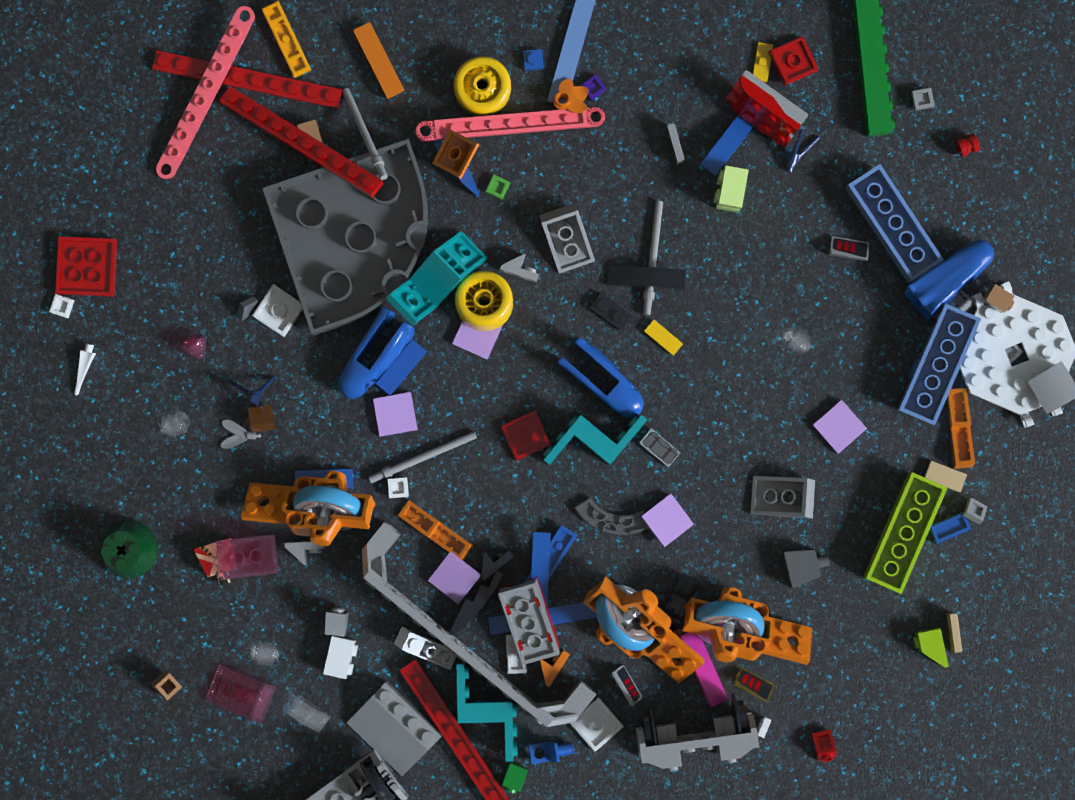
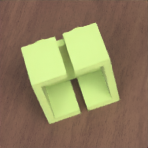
(732, 188)

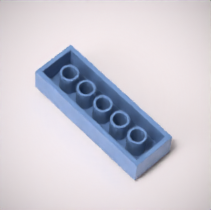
(894, 223)
(939, 363)

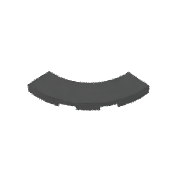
(609, 522)

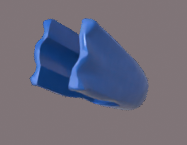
(945, 280)
(355, 376)
(623, 398)

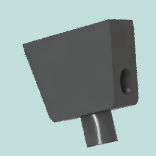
(803, 566)

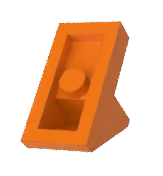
(550, 671)

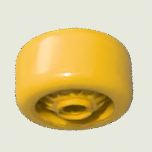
(482, 101)
(479, 287)

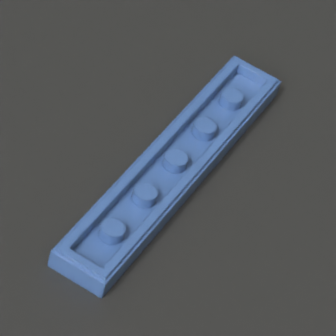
(572, 45)

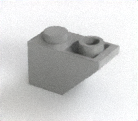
(336, 622)

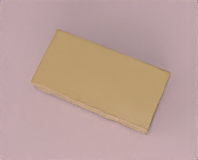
(945, 476)
(954, 632)

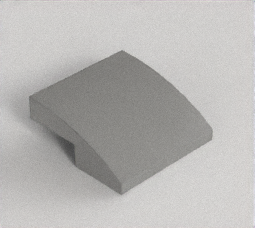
(1053, 387)

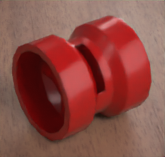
(967, 145)

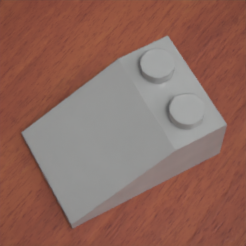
(567, 238)
(783, 497)

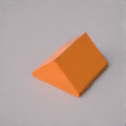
(455, 153)

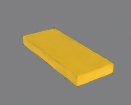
(762, 61)
(663, 337)

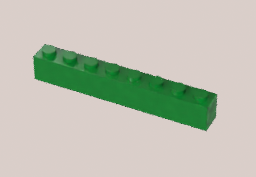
(873, 67)

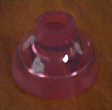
(194, 346)

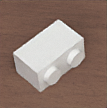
(340, 656)

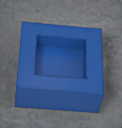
(533, 60)

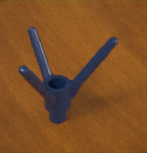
(793, 157)
(254, 395)

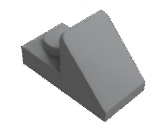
(514, 268)
(299, 549)

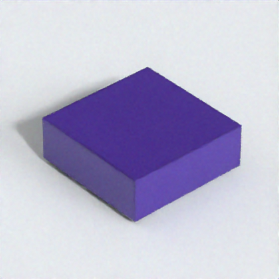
(595, 87)

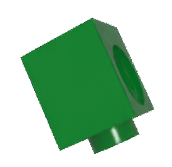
(514, 777)

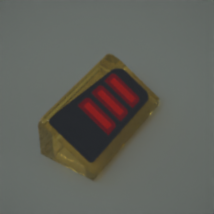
(754, 684)

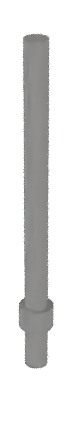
(376, 160)
(649, 295)
(388, 472)

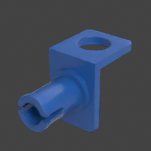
(551, 751)

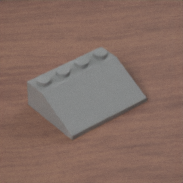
(394, 728)

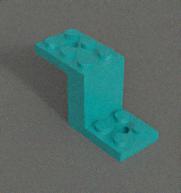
(436, 278)
(594, 439)
(486, 710)

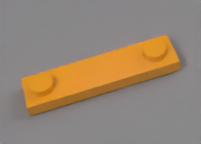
(286, 39)

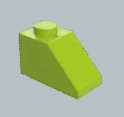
(931, 645)

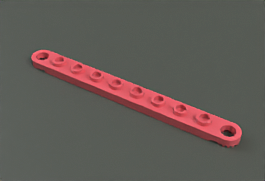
(205, 92)
(510, 124)

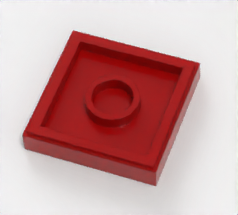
(793, 61)
(525, 435)

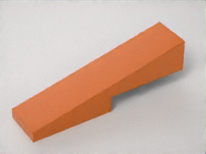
(378, 60)
(960, 429)
(435, 530)

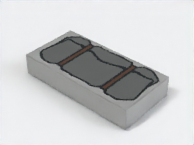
(675, 143)
(659, 447)

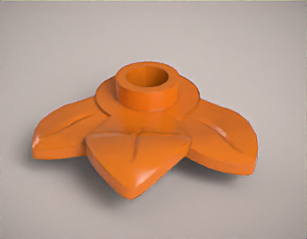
(573, 95)

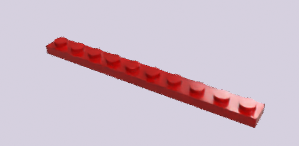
(251, 80)
(301, 142)
(452, 732)

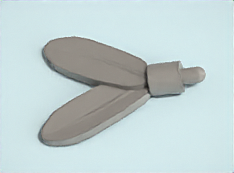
(240, 434)

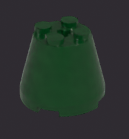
(140, 549)

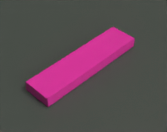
(706, 673)

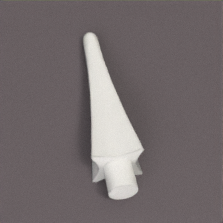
(85, 360)

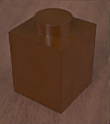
(260, 418)

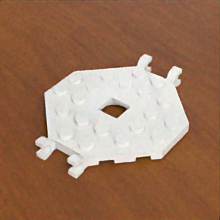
(987, 366)

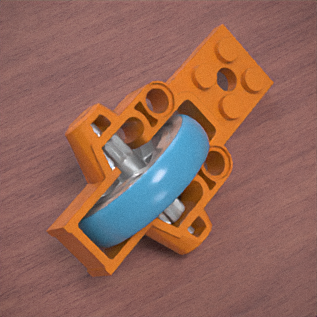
(318, 505)
(620, 608)
(738, 624)

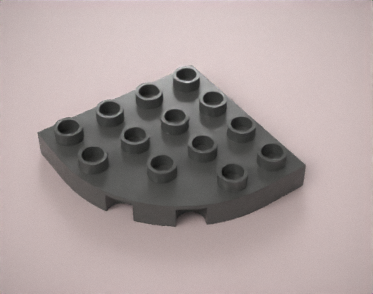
(348, 246)

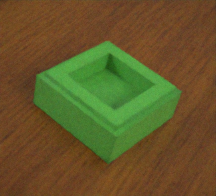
(497, 187)

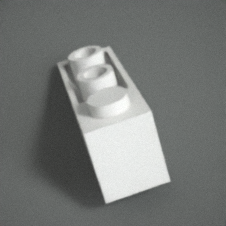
(425, 648)

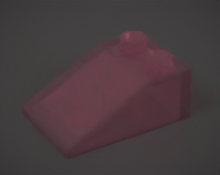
(247, 557)
(240, 694)

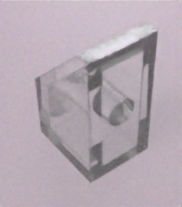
(308, 714)

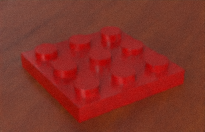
(86, 266)

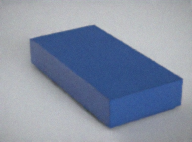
(949, 528)

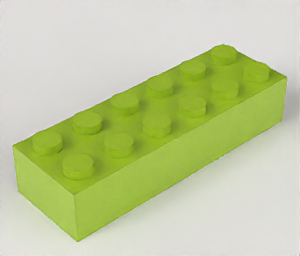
(905, 532)

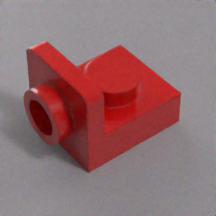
(824, 745)

